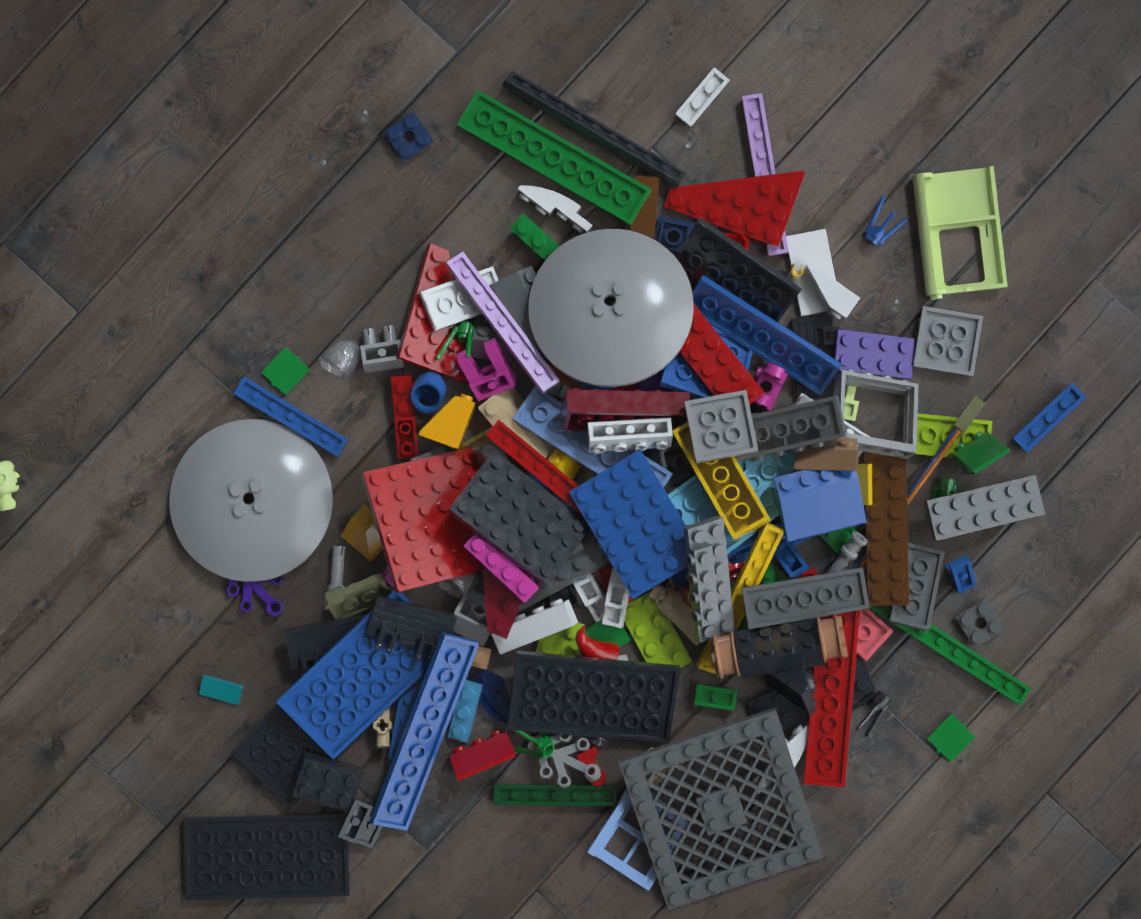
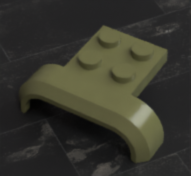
(356, 597)

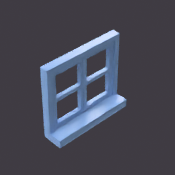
(609, 827)

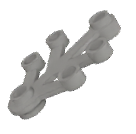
(561, 756)

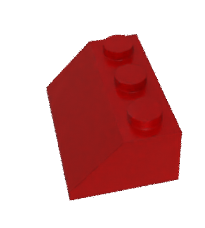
(482, 754)

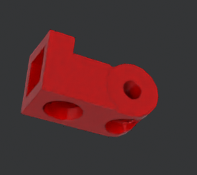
(587, 757)

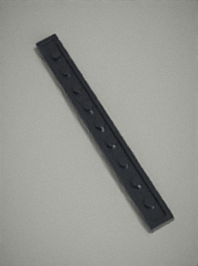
(594, 129)

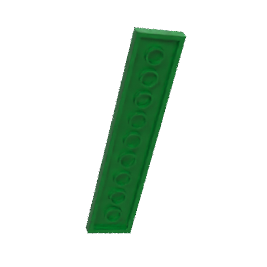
(554, 157)

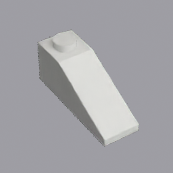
(834, 295)

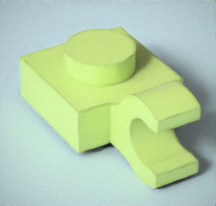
(851, 405)

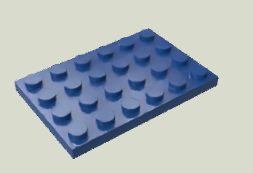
(634, 523)

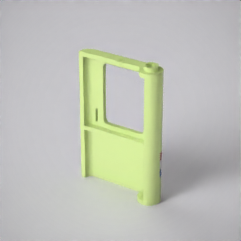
(956, 202)

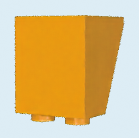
(451, 422)

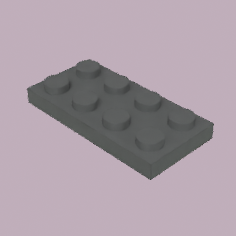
(924, 574)

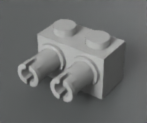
(380, 355)

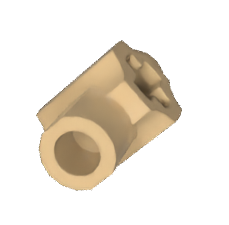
(383, 737)

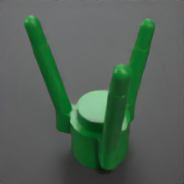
(464, 334)
(945, 486)
(543, 746)

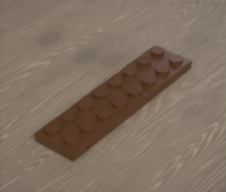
(888, 532)

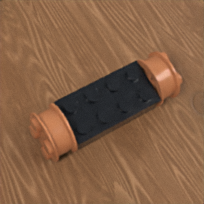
(778, 647)

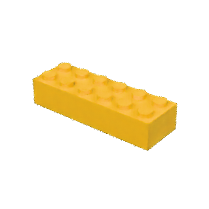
(726, 488)

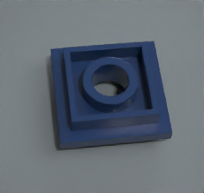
(398, 130)
(667, 225)

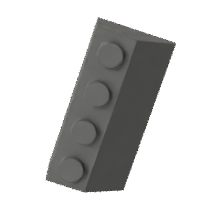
(514, 295)

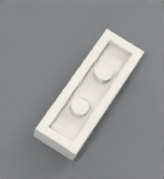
(702, 97)

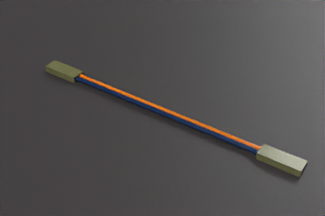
(962, 423)

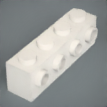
(629, 435)
(537, 625)

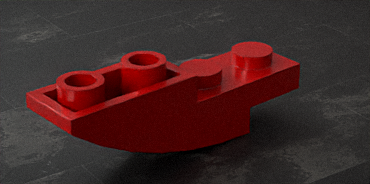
(404, 416)

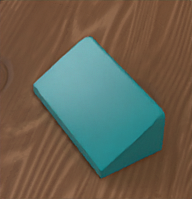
(221, 689)

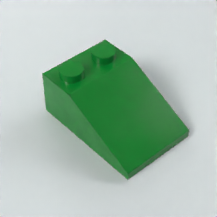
(978, 453)

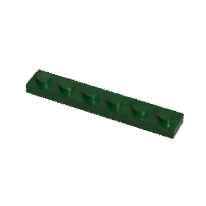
(555, 795)

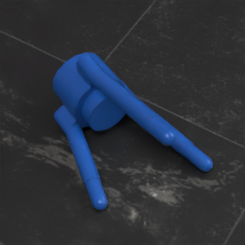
(876, 234)

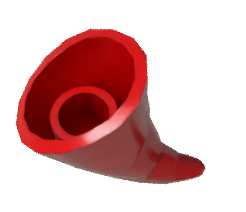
(593, 648)

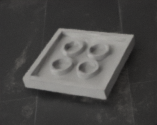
(947, 341)
(721, 426)

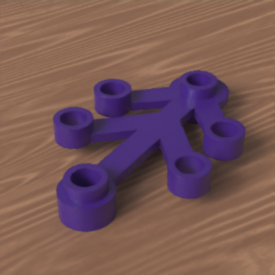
(247, 592)

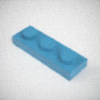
(465, 711)

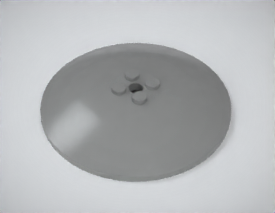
(617, 341)
(288, 509)

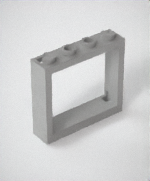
(884, 384)

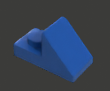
(790, 560)
(961, 574)

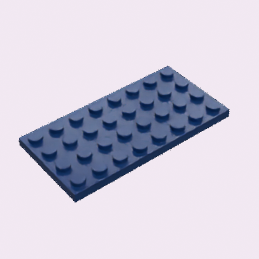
(352, 685)

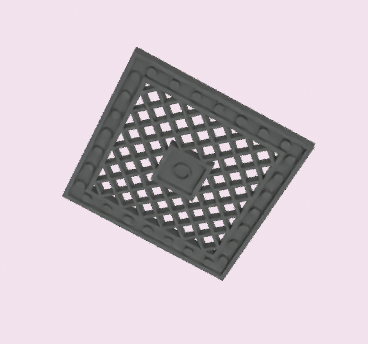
(721, 808)

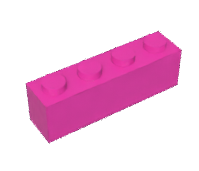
(501, 568)

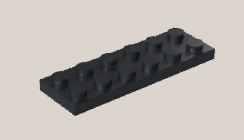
(791, 715)

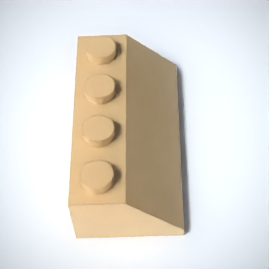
(504, 407)

